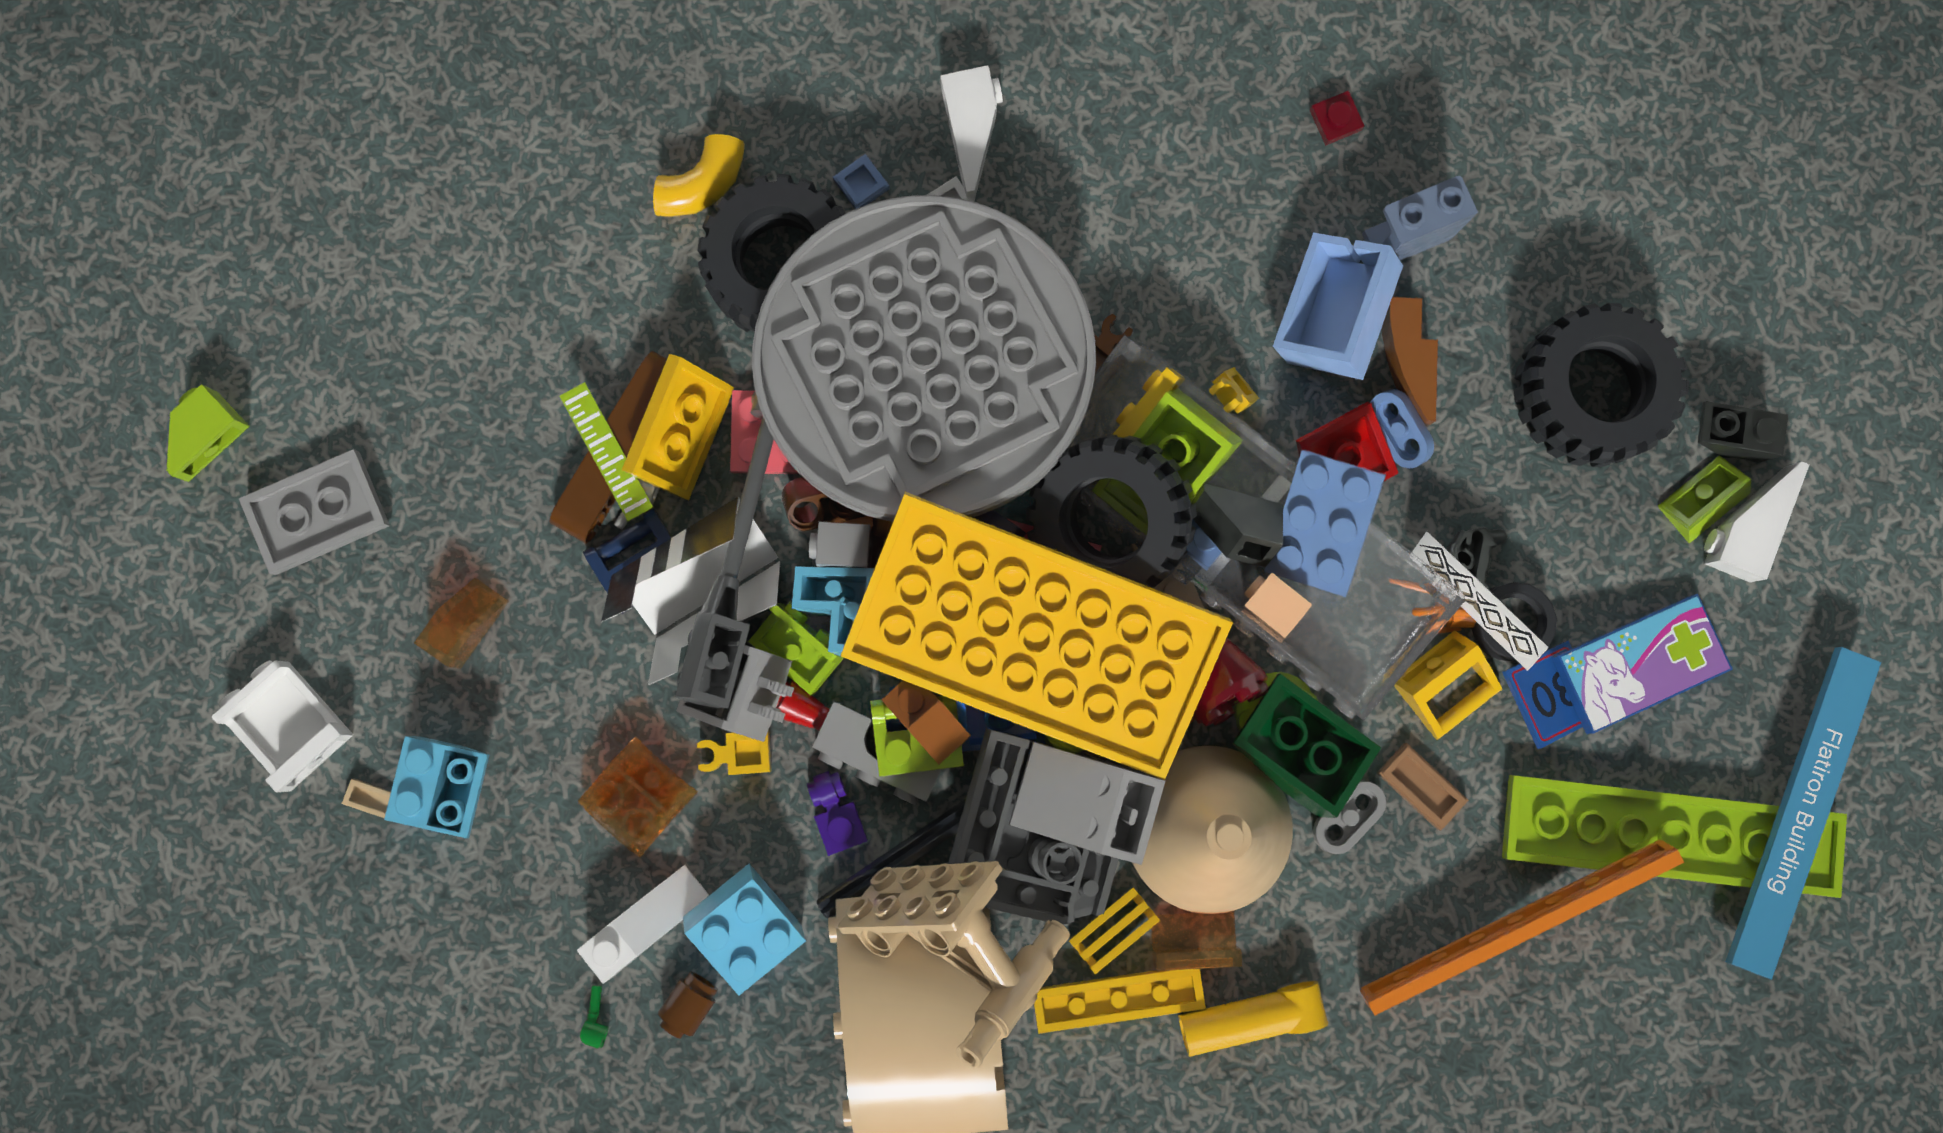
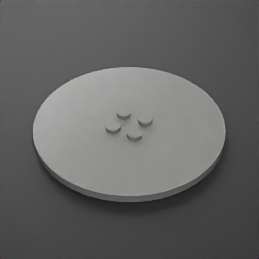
(924, 357)

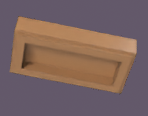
(1422, 786)

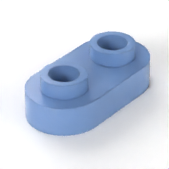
(1402, 428)

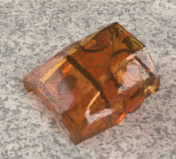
(642, 789)

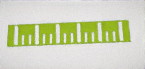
(605, 451)

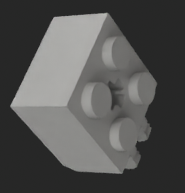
(753, 699)

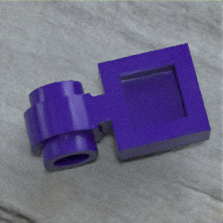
(839, 825)

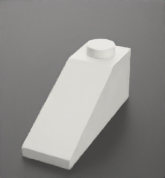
(971, 114)
(1752, 534)
(642, 924)

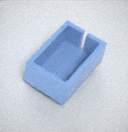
(1338, 305)

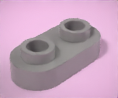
(1351, 820)

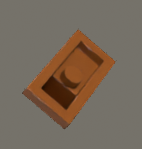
(926, 719)

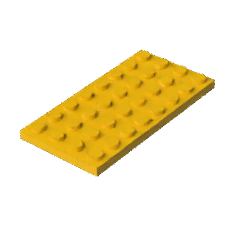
(1035, 636)

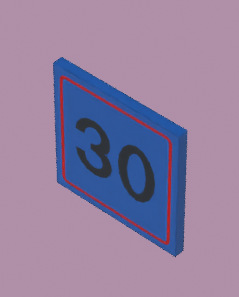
(1543, 698)

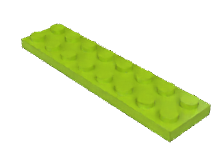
(1601, 824)

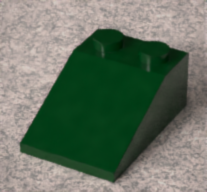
(1305, 748)

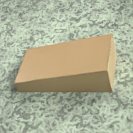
(367, 798)

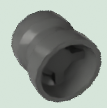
(1064, 860)

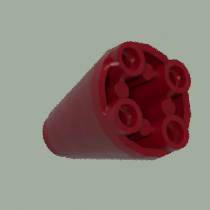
(1231, 681)

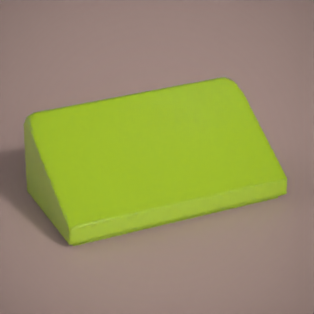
(1706, 498)

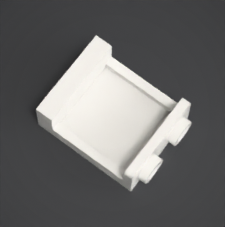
(283, 723)

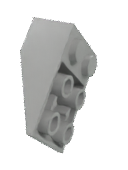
(1087, 803)

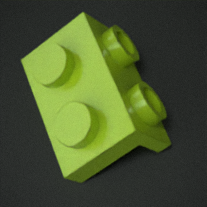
(791, 638)

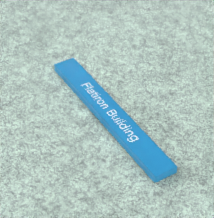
(1803, 812)

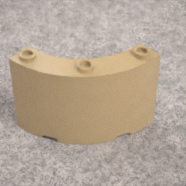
(902, 1038)

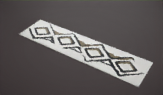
(1483, 605)

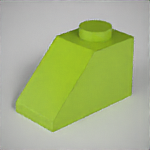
(200, 431)

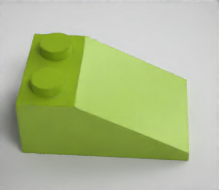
(1185, 434)

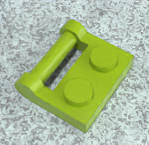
(899, 750)

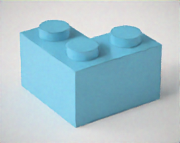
(831, 593)

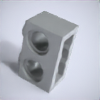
(841, 545)

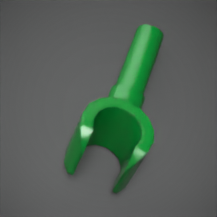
(593, 1033)

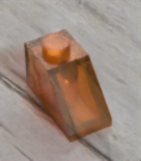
(461, 623)

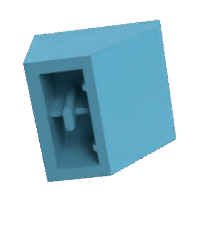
(437, 786)

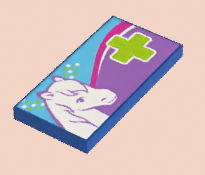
(1641, 664)

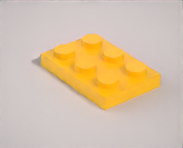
(678, 427)

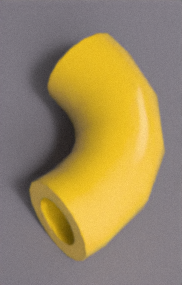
(704, 183)

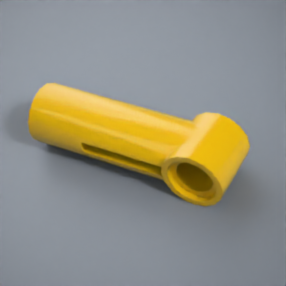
(1289, 1010)

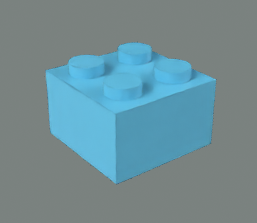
(743, 929)

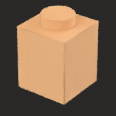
(1276, 604)

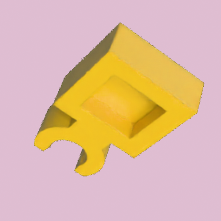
(1233, 391)
(741, 754)

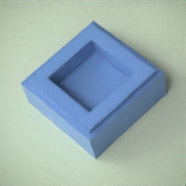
(861, 182)

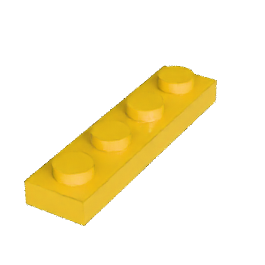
(1118, 999)

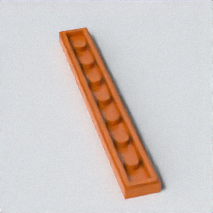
(1520, 926)

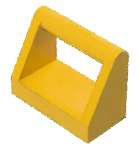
(1439, 669)

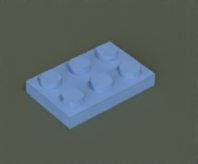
(1326, 522)

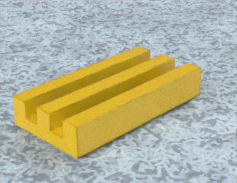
(1086, 953)

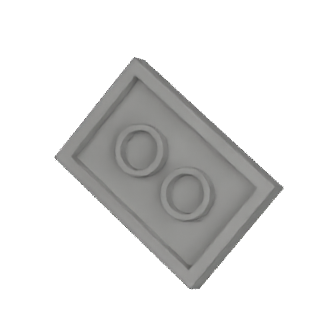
(314, 512)

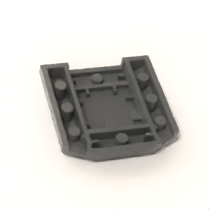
(988, 837)

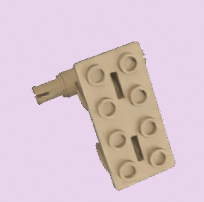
(945, 914)

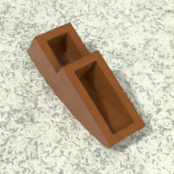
(1410, 357)

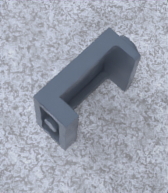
(1424, 218)

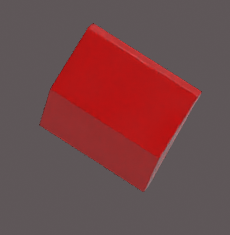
(1354, 440)

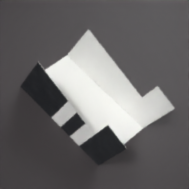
(680, 577)

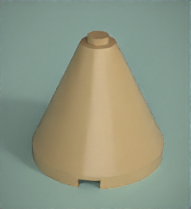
(1216, 832)

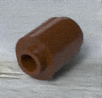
(687, 1005)

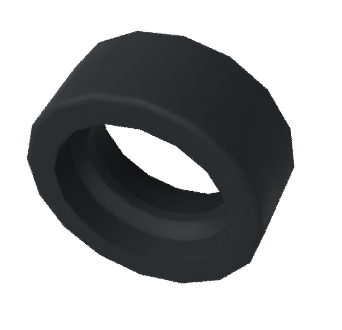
(1539, 603)

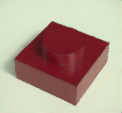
(1337, 117)

